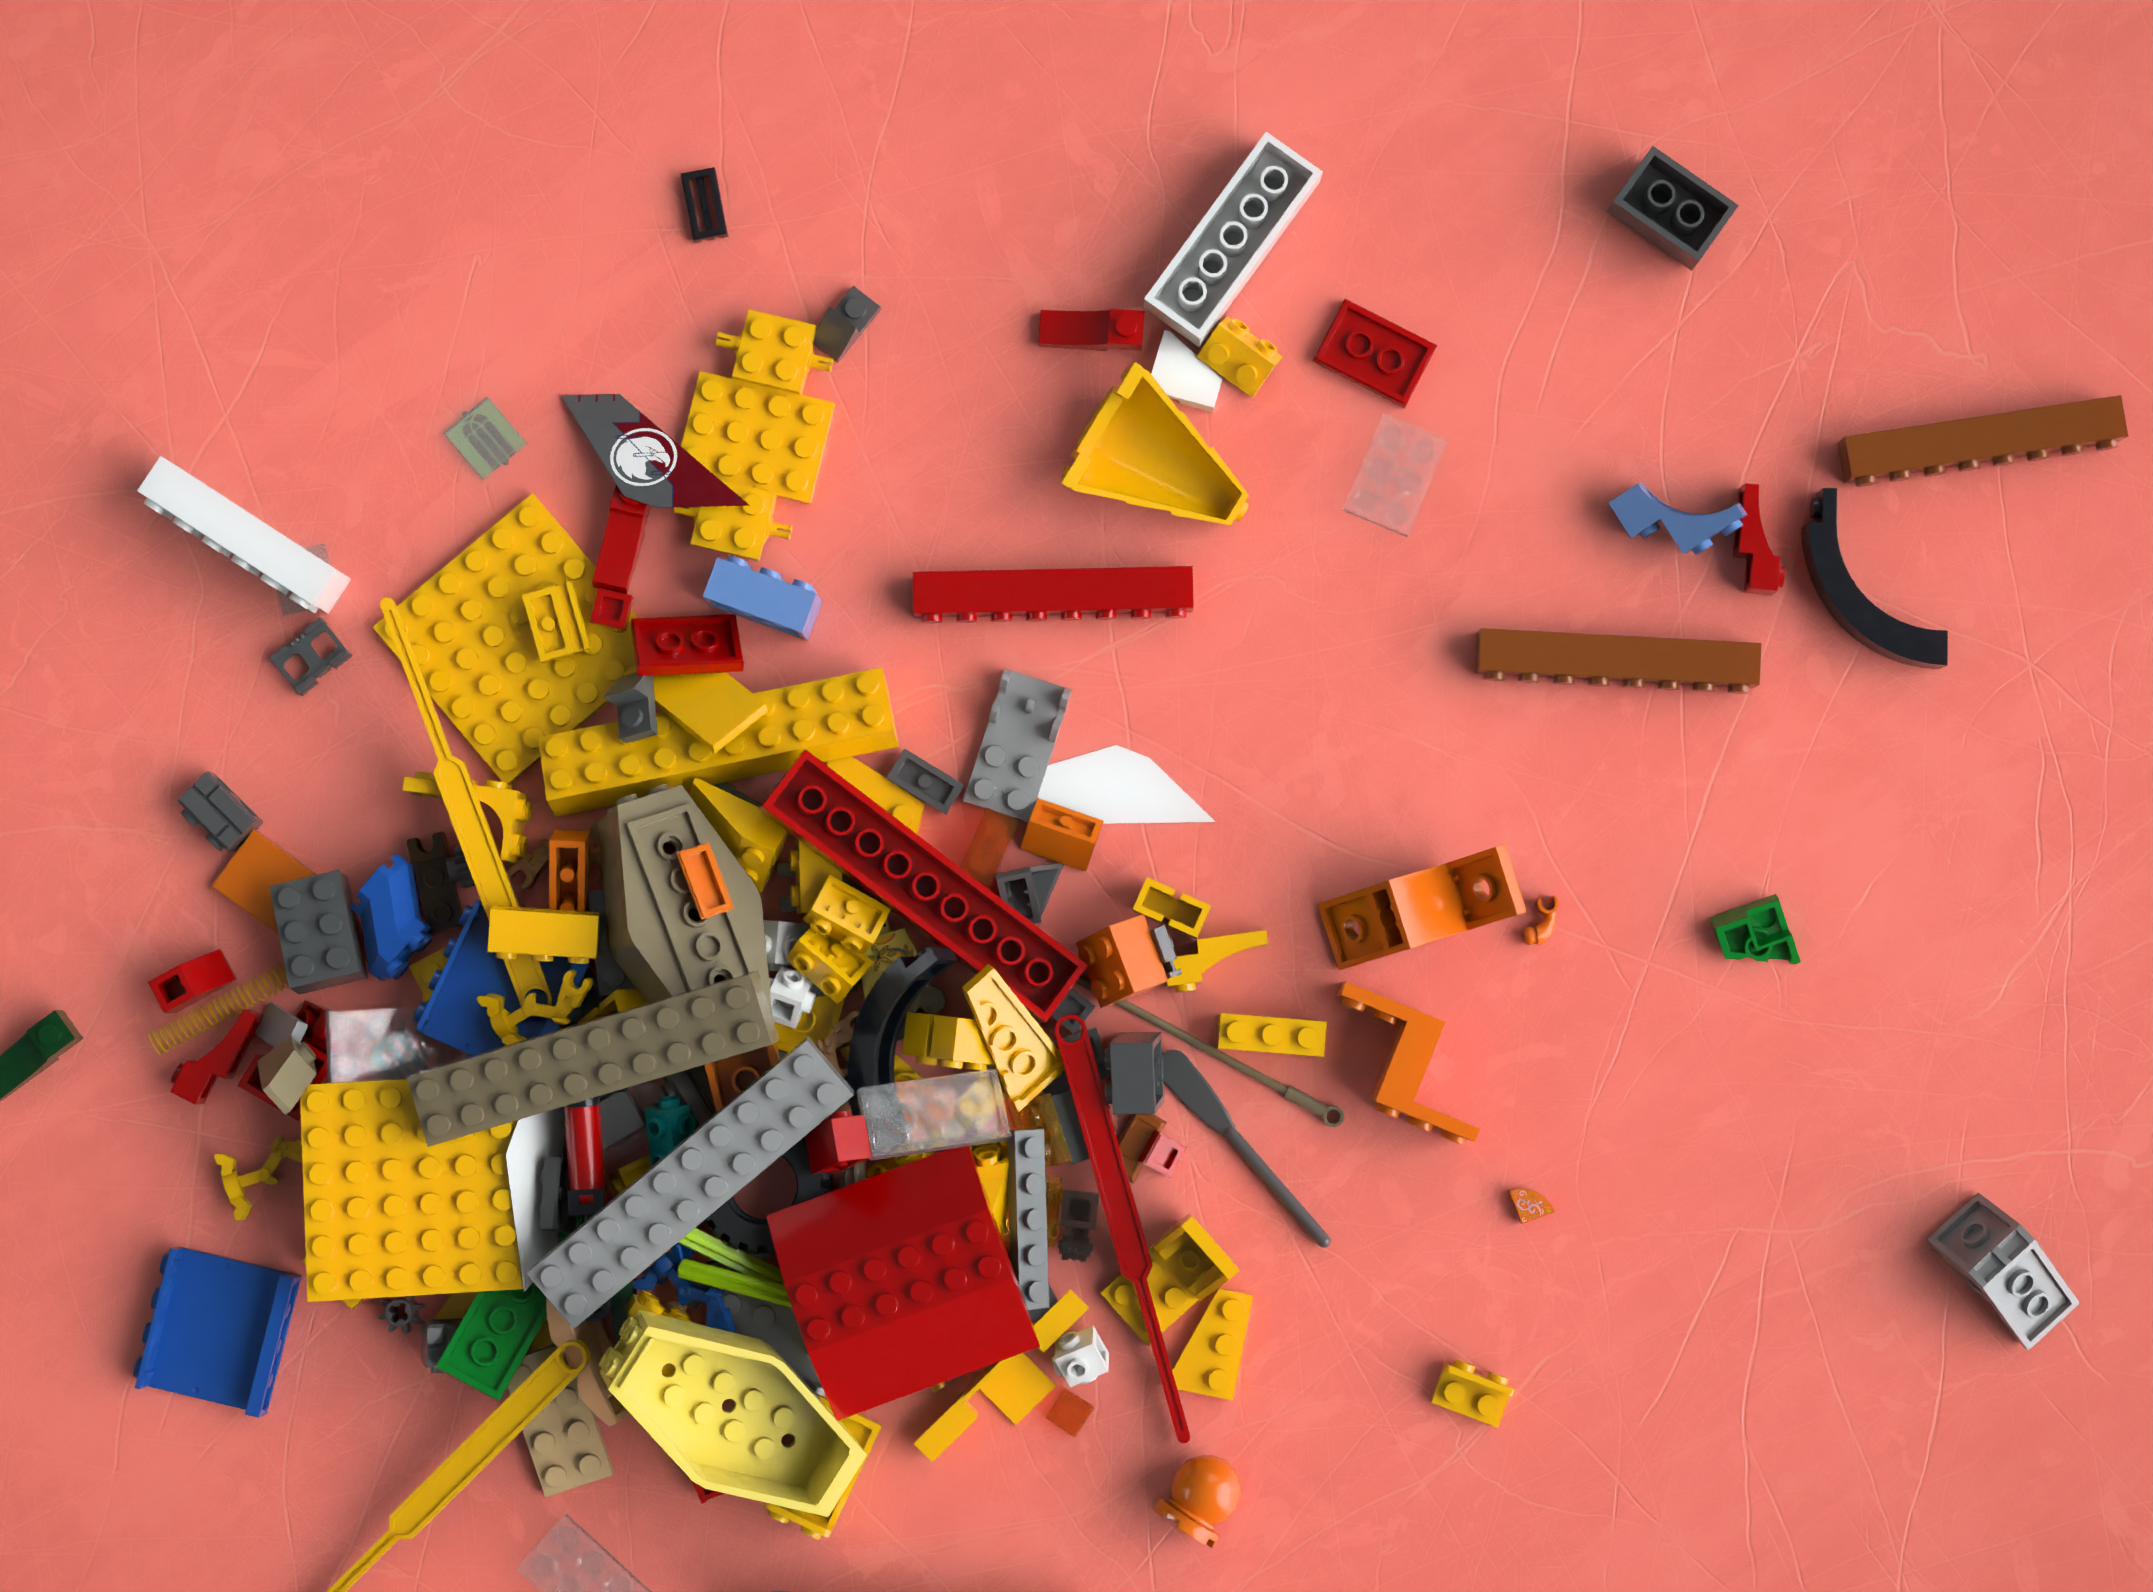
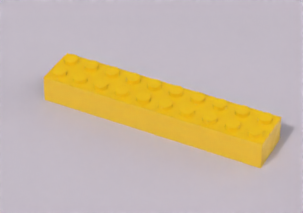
(824, 716)

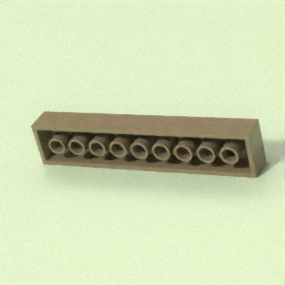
(593, 1058)

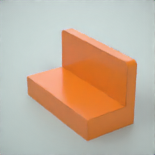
(1061, 834)

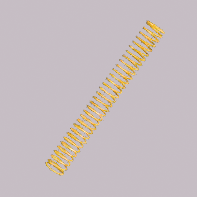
(219, 1011)

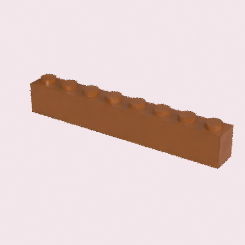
(1983, 439)
(1617, 658)

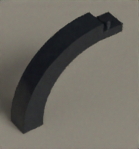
(1850, 606)
(882, 1016)

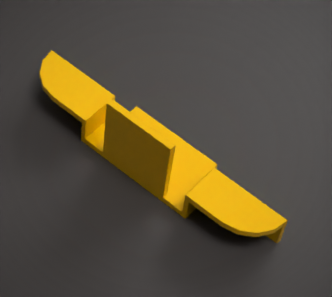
(1010, 1384)

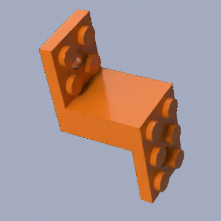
(1422, 907)
(1406, 1062)

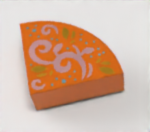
(1529, 1204)

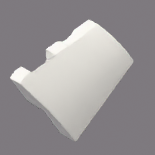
(1185, 375)

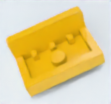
(1239, 355)

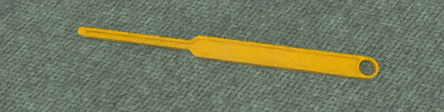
(465, 812)
(471, 1457)

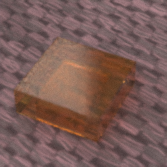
(1070, 1412)

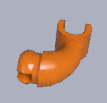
(1543, 930)

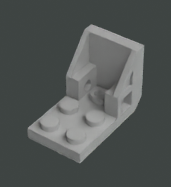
(2005, 1269)

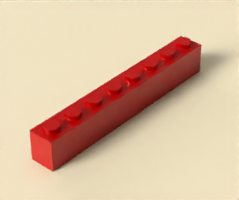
(1053, 592)

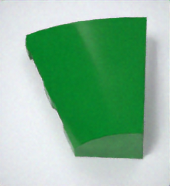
(1755, 932)

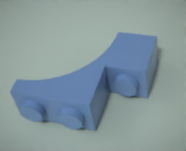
(1641, 512)

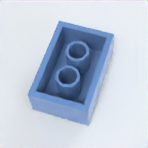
(763, 597)

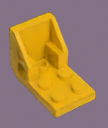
(1184, 1269)

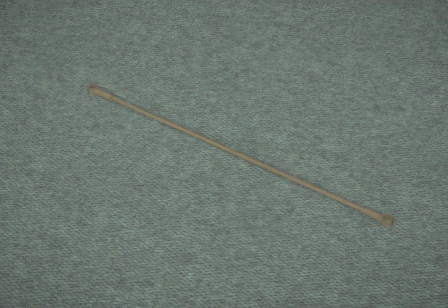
(1290, 1093)

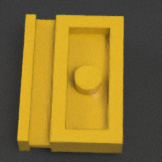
(556, 622)

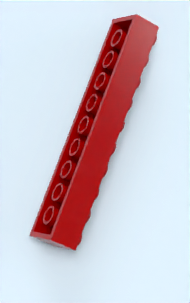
(921, 884)

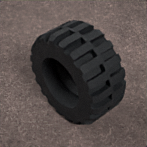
(753, 1233)

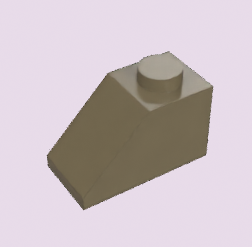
(287, 1072)

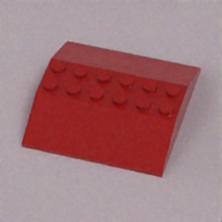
(901, 1282)

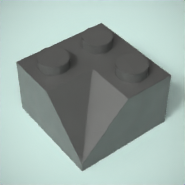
(1135, 1073)

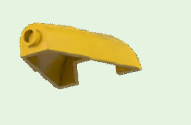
(1152, 456)

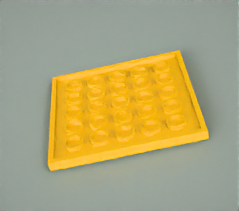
(480, 647)
(393, 1211)

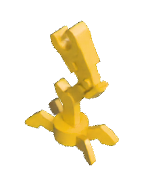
(506, 1024)
(235, 1184)

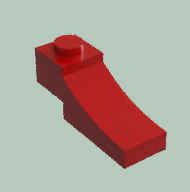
(1092, 329)
(621, 543)
(1762, 569)
(197, 1077)

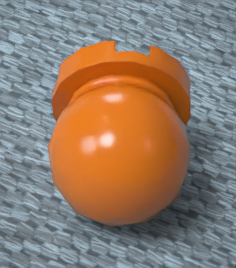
(1203, 1495)

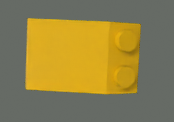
(744, 829)

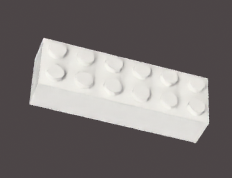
(1232, 239)
(236, 531)

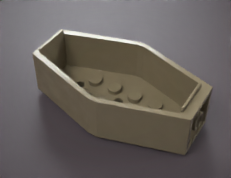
(651, 900)

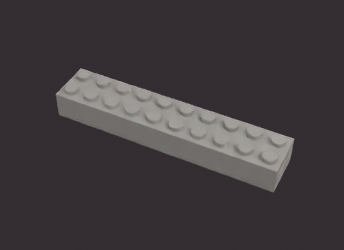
(690, 1182)

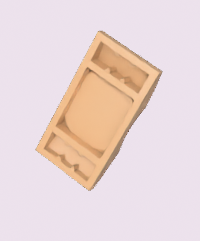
(590, 1383)

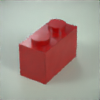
(837, 1143)

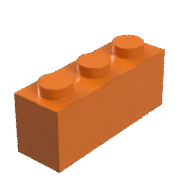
(569, 870)

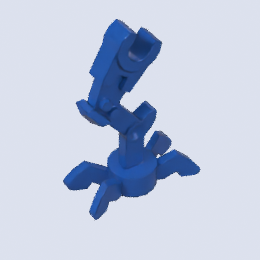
(717, 1314)

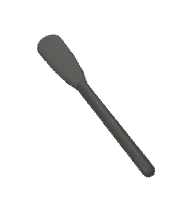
(1201, 1099)

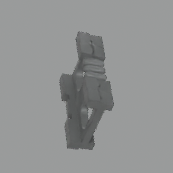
(317, 665)

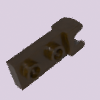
(436, 889)

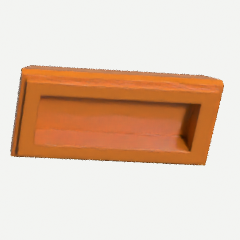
(704, 880)

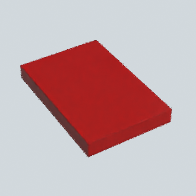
(1374, 353)
(686, 645)

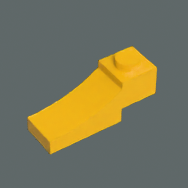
(1209, 953)

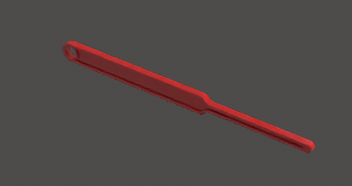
(1117, 1198)

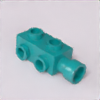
(667, 1125)

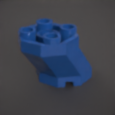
(391, 919)

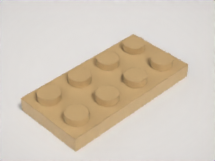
(563, 1436)

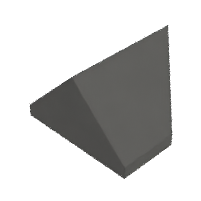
(1029, 888)

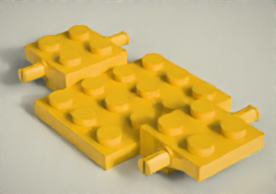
(758, 432)

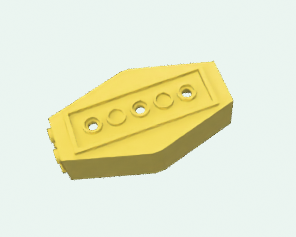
(736, 1448)

